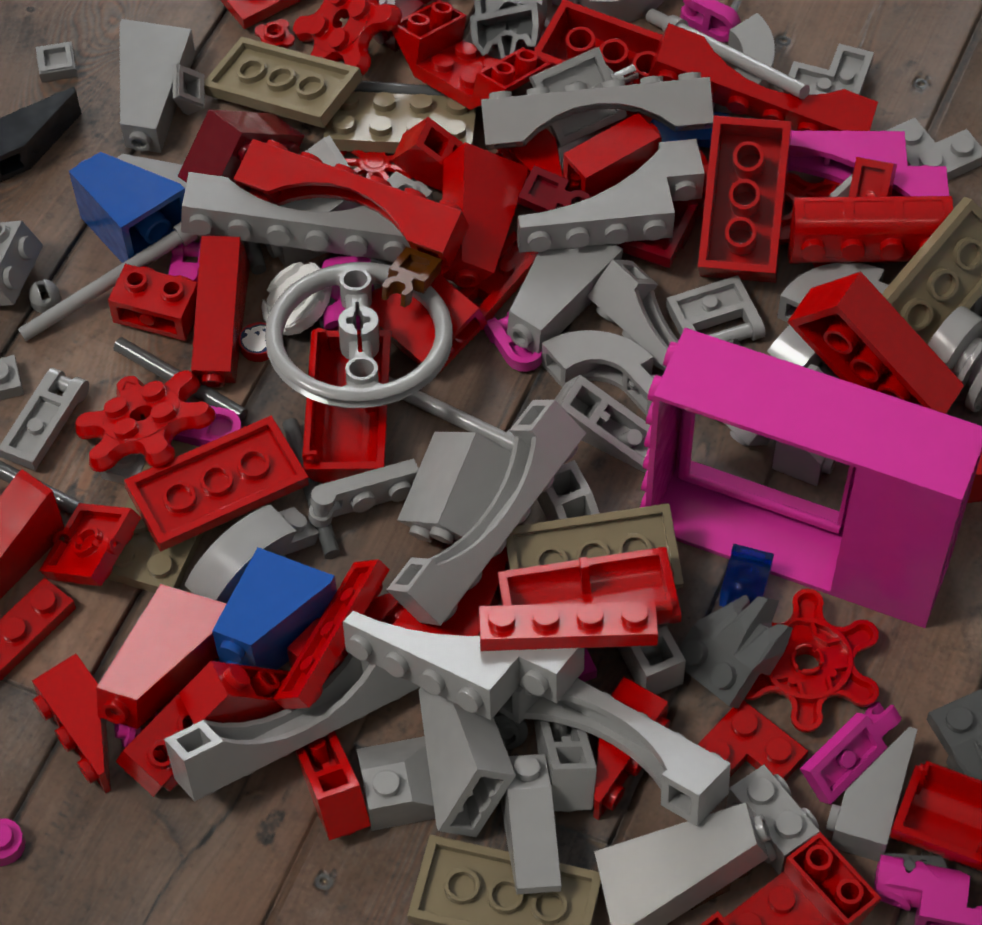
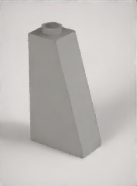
(147, 80)
(556, 292)
(465, 765)
(679, 866)

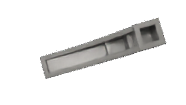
(627, 212)
(457, 667)

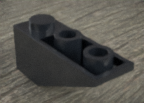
(33, 131)

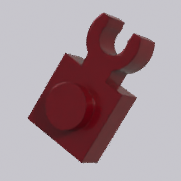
(548, 191)

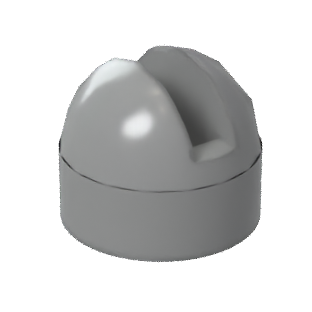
(35, 297)

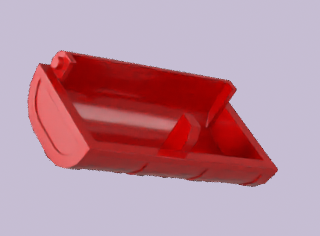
(863, 227)
(341, 439)
(608, 578)
(942, 814)

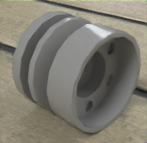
(960, 348)

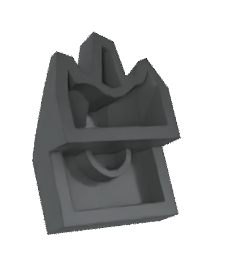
(507, 24)
(734, 647)
(960, 733)

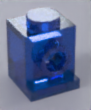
(746, 574)

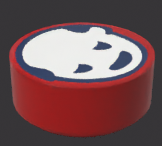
(253, 342)

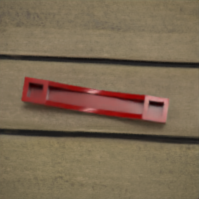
(687, 52)
(286, 177)

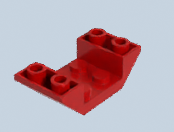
(443, 60)
(811, 890)

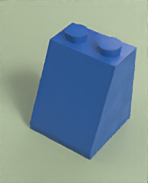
(125, 203)
(270, 610)

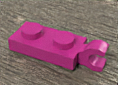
(849, 752)

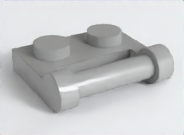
(715, 305)

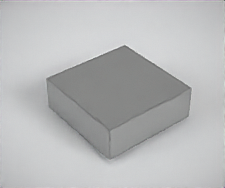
(56, 61)

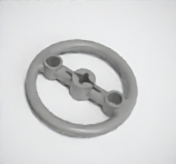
(362, 377)

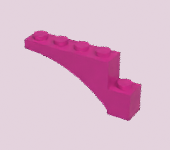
(835, 152)

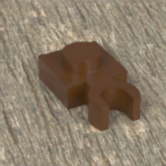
(411, 272)

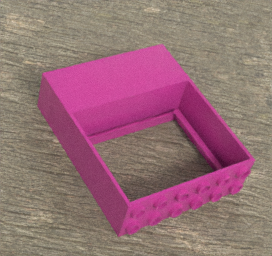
(900, 493)

